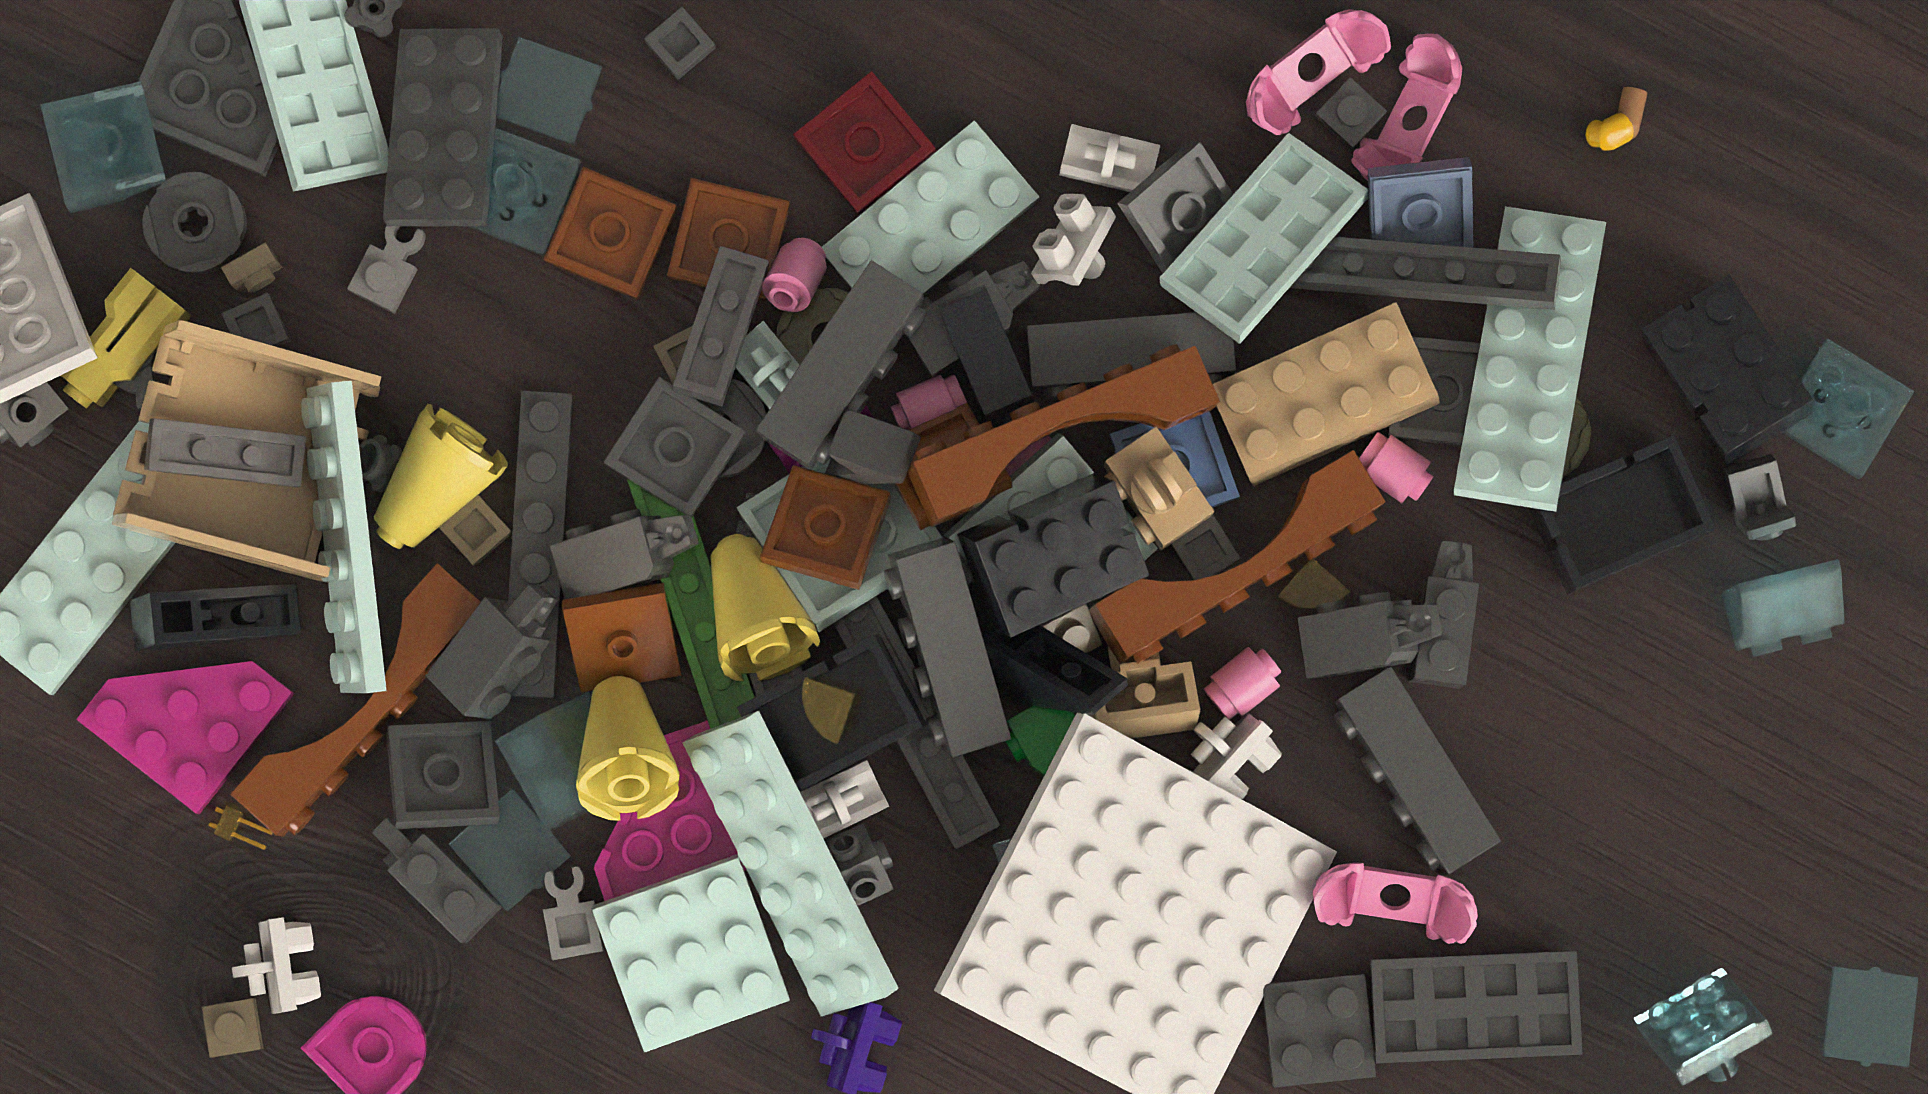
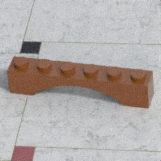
(1157, 395)
(1149, 610)
(289, 782)

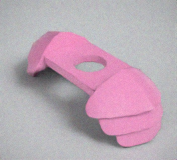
(1344, 41)
(1433, 79)
(1433, 901)

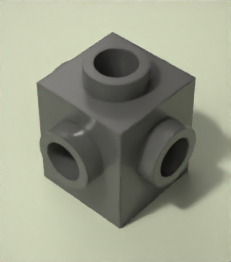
(34, 423)
(861, 863)

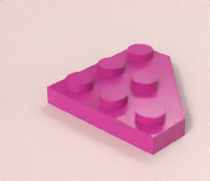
(188, 723)
(670, 841)

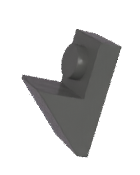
(871, 450)

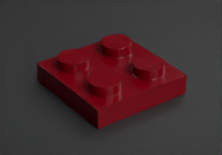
(864, 142)

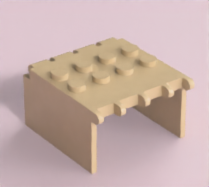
(242, 386)

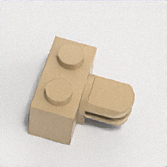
(1157, 490)
(1154, 701)

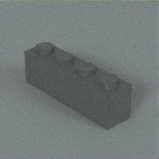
(1086, 350)
(842, 365)
(948, 647)
(1416, 771)

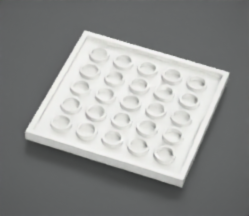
(1134, 917)

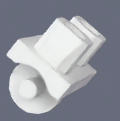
(1107, 158)
(1072, 248)
(1229, 748)
(844, 799)
(277, 942)

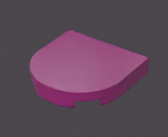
(370, 1046)

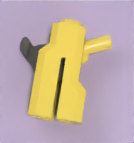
(125, 343)

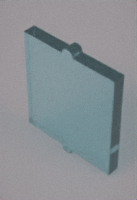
(546, 90)
(512, 854)
(1870, 1016)

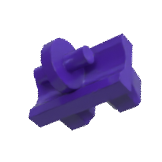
(849, 1044)

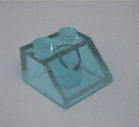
(103, 146)
(1785, 606)
(547, 759)

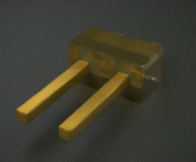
(229, 823)

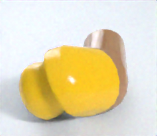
(1621, 126)

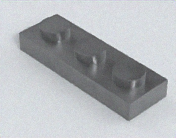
(721, 326)
(225, 452)

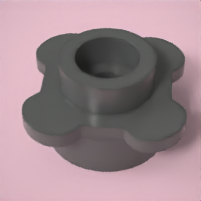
(376, 23)
(378, 461)

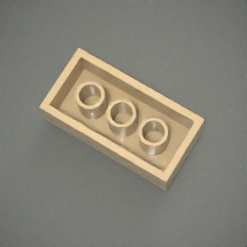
(1325, 394)

